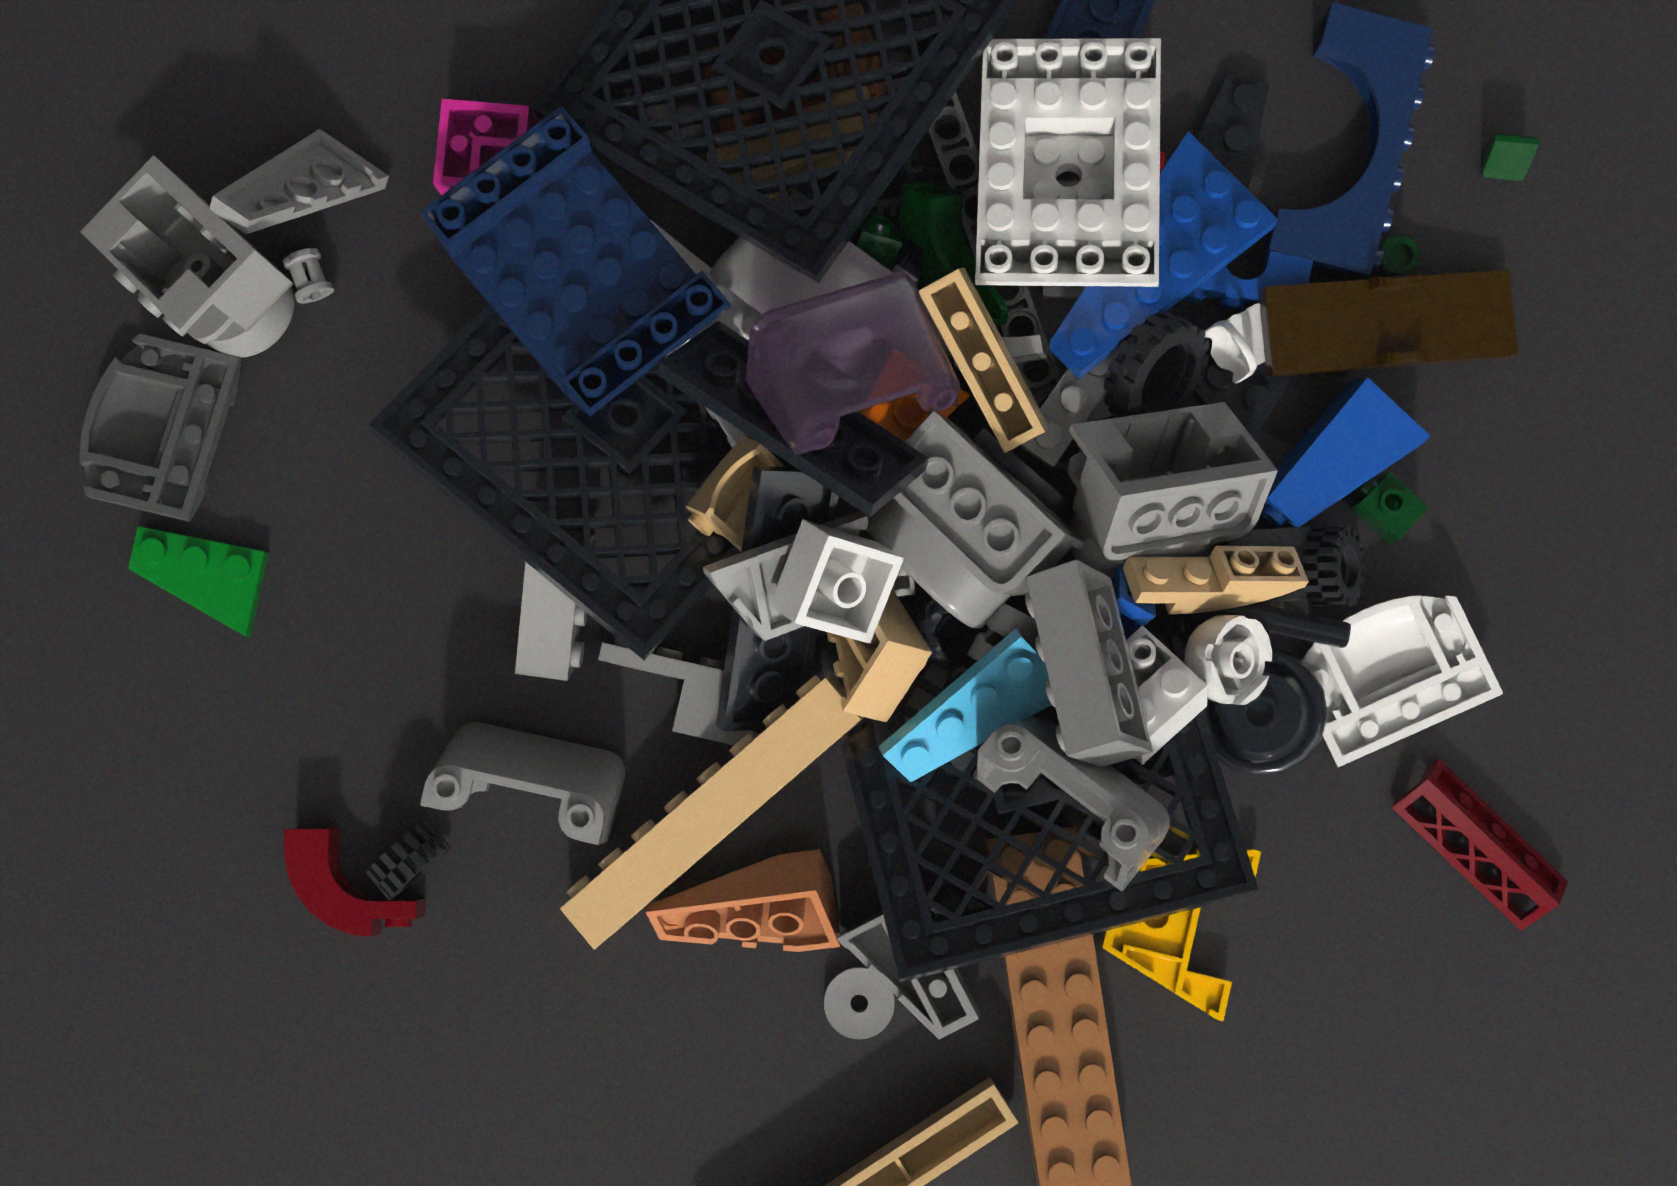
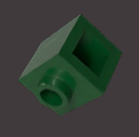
(878, 239)
(1388, 507)

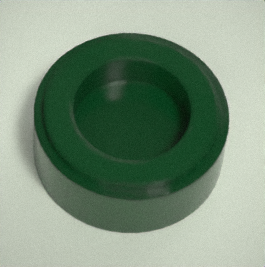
(1400, 255)

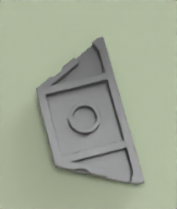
(752, 578)

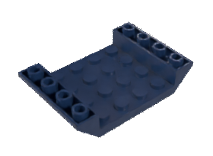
(572, 263)

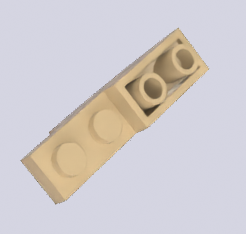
(1218, 582)

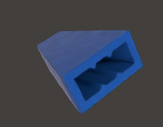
(1340, 452)

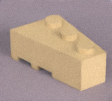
(883, 670)

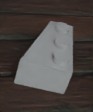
(549, 627)
(936, 1000)

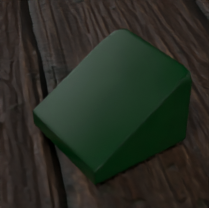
(1508, 156)

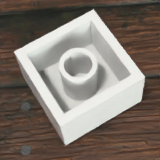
(836, 581)

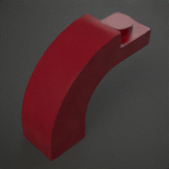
(321, 886)

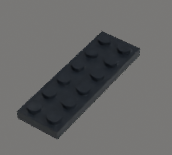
(860, 464)
(769, 672)

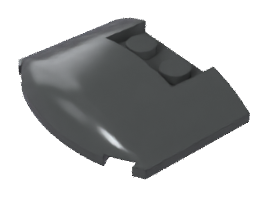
(157, 426)

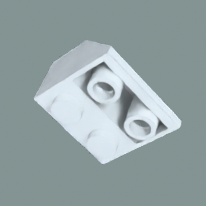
(1166, 687)

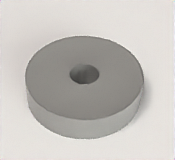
(852, 1022)

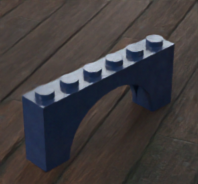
(1385, 66)

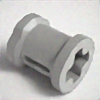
(307, 290)

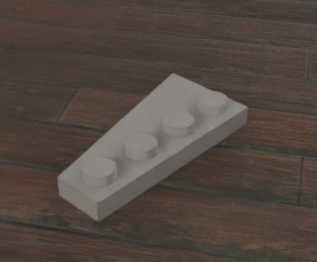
(297, 183)

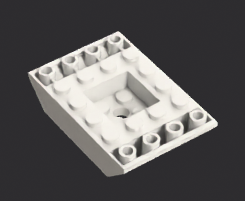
(1077, 111)

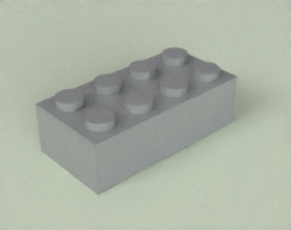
(1087, 664)

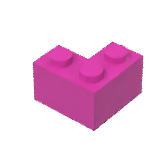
(474, 134)

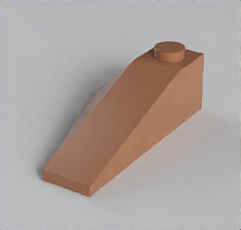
(771, 901)

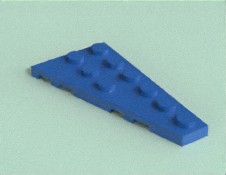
(1202, 227)

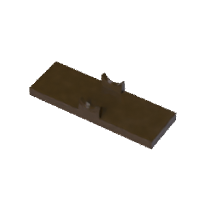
(1387, 322)

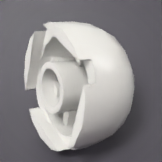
(1230, 657)

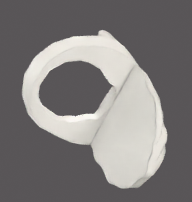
(1238, 343)

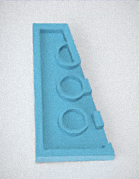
(990, 694)

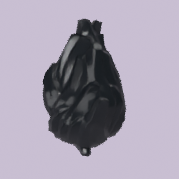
(944, 634)

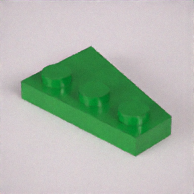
(204, 573)

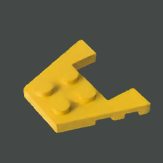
(1163, 949)

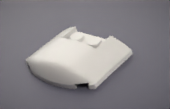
(1400, 673)

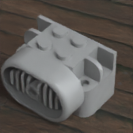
(191, 264)
(1165, 484)
(968, 526)

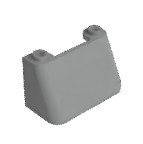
(770, 283)
(580, 775)
(1132, 817)

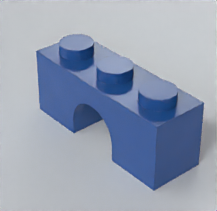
(1240, 294)

